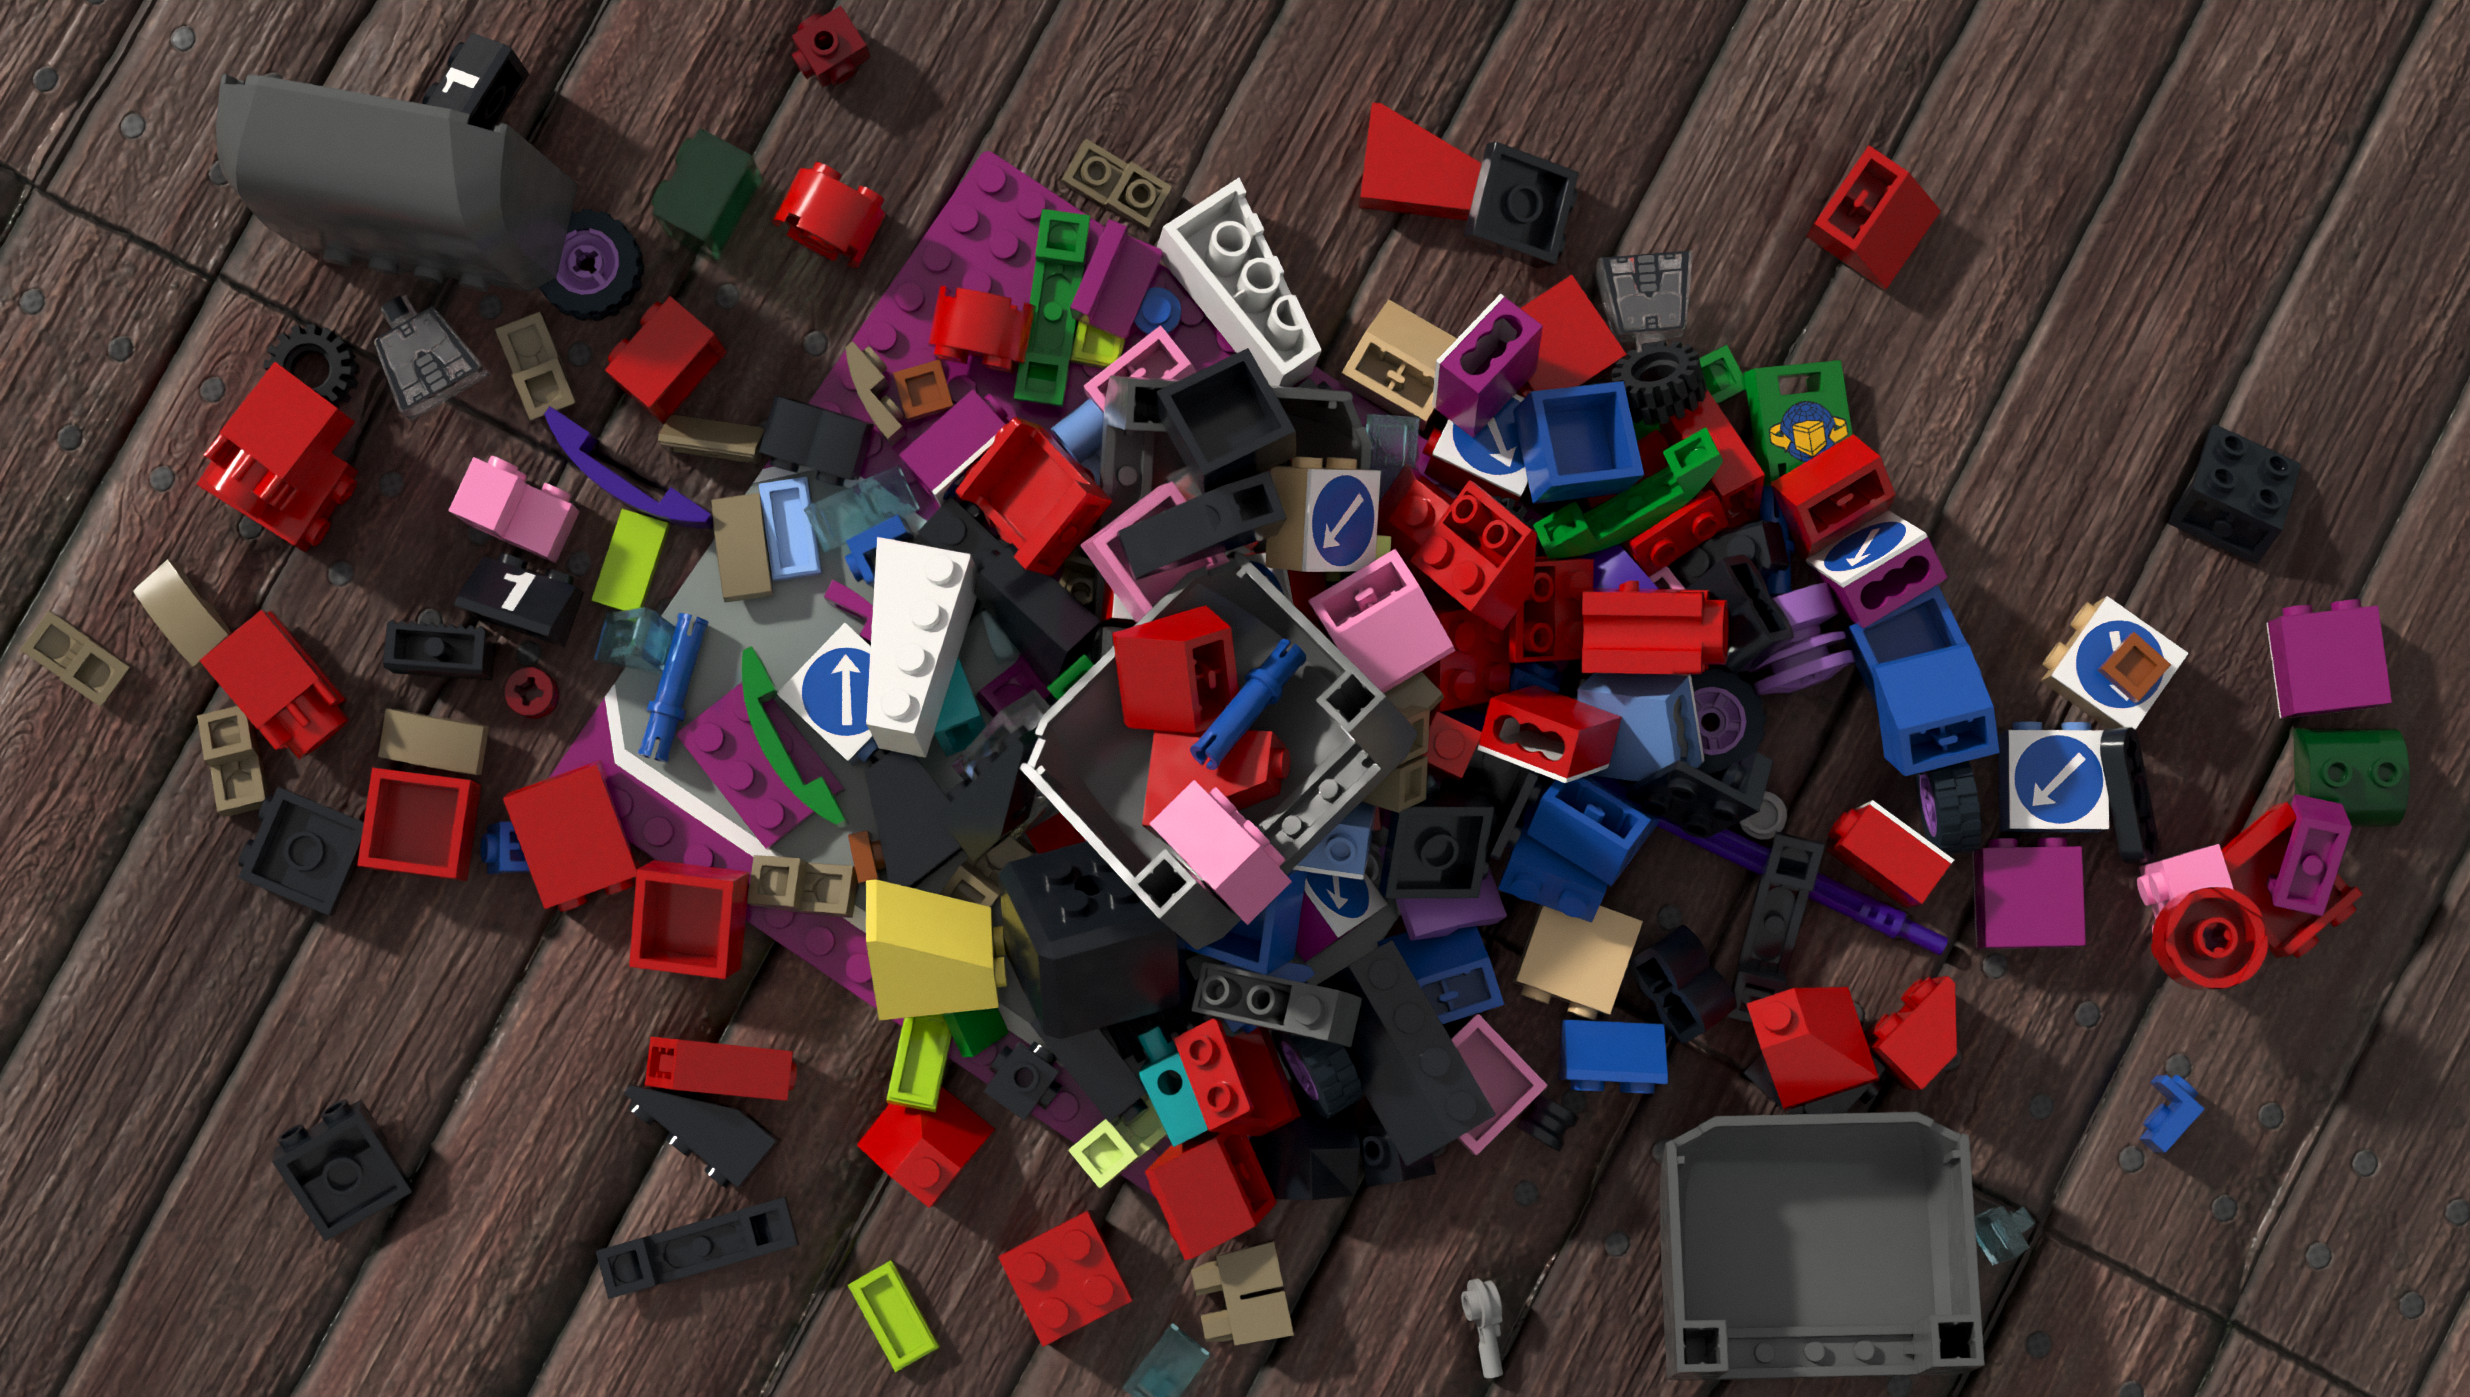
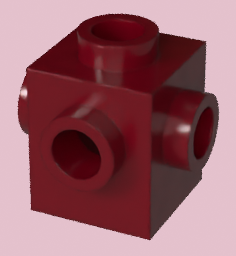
(829, 48)

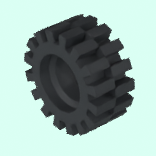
(324, 342)
(1661, 381)

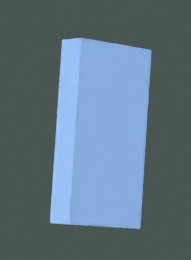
(789, 534)

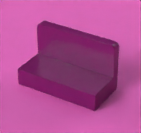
(1115, 281)

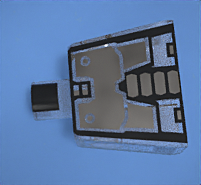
(1646, 295)
(424, 358)

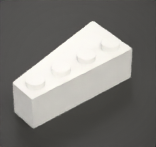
(1239, 285)
(916, 637)

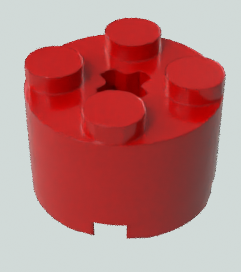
(830, 215)
(980, 327)
(2237, 931)

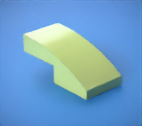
(1112, 1149)

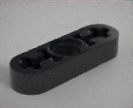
(2129, 795)

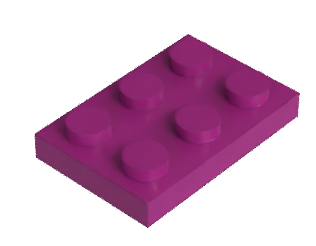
(734, 761)

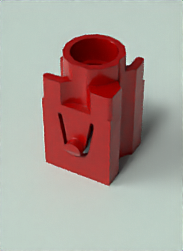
(274, 443)
(1653, 630)
(277, 685)

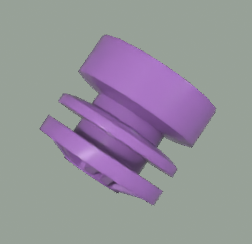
(1805, 657)

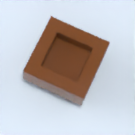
(923, 390)
(2134, 667)
(866, 856)

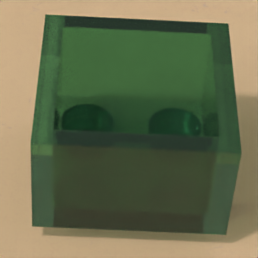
(706, 193)

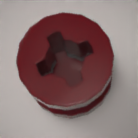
(542, 695)

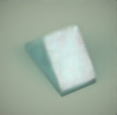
(635, 640)
(1167, 1366)

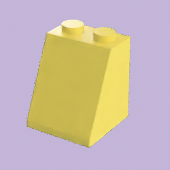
(931, 952)

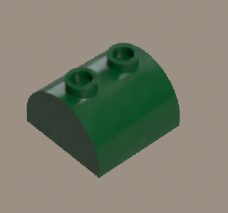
(2355, 768)

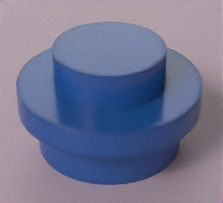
(1158, 309)

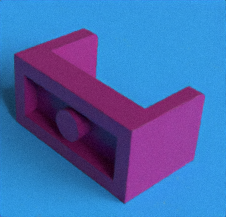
(2311, 856)

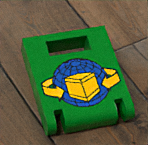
(1797, 425)

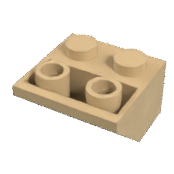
(1398, 363)

